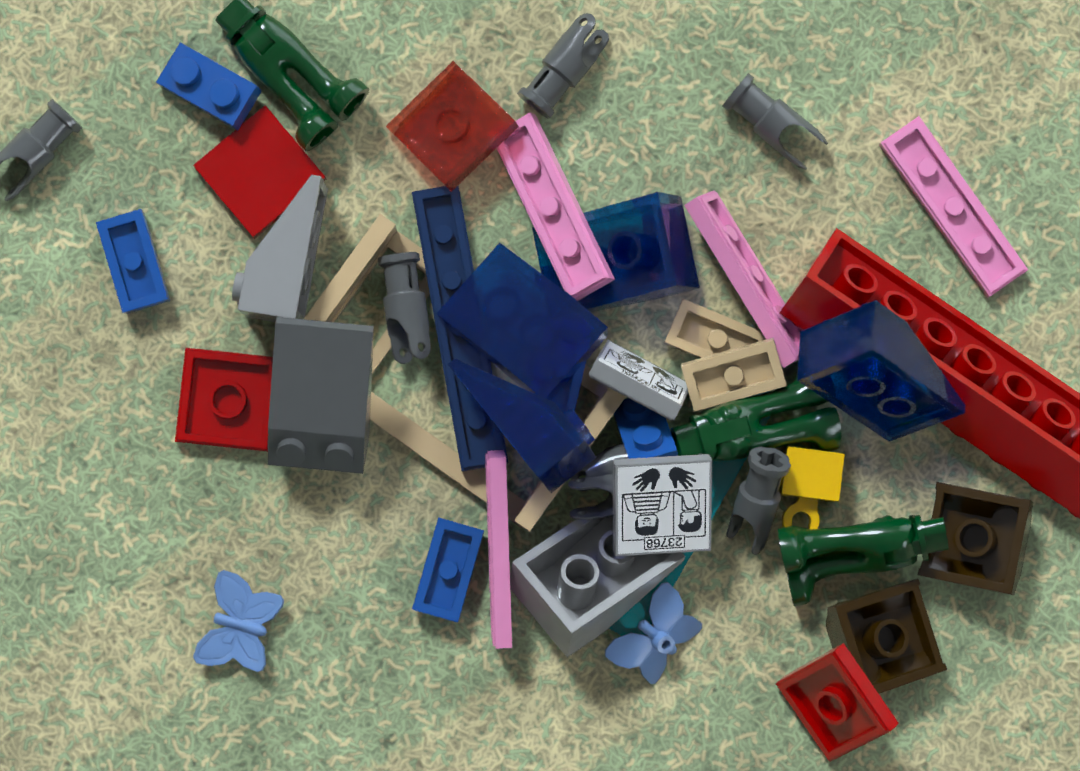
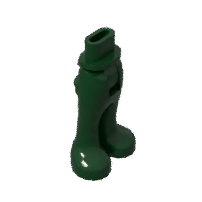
(270, 51)
(734, 427)
(855, 549)

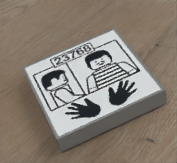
(639, 380)
(662, 505)

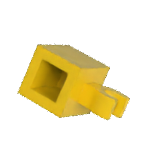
(811, 478)

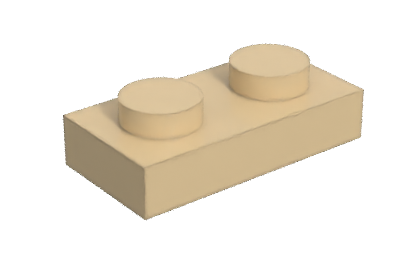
(707, 332)
(733, 374)

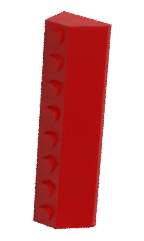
(1010, 402)

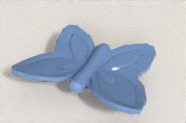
(243, 624)
(668, 628)

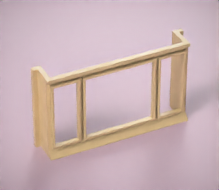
(331, 304)

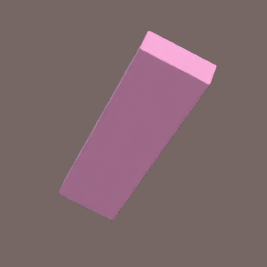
(953, 207)
(554, 209)
(745, 273)
(498, 549)

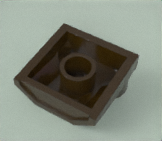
(984, 538)
(887, 635)

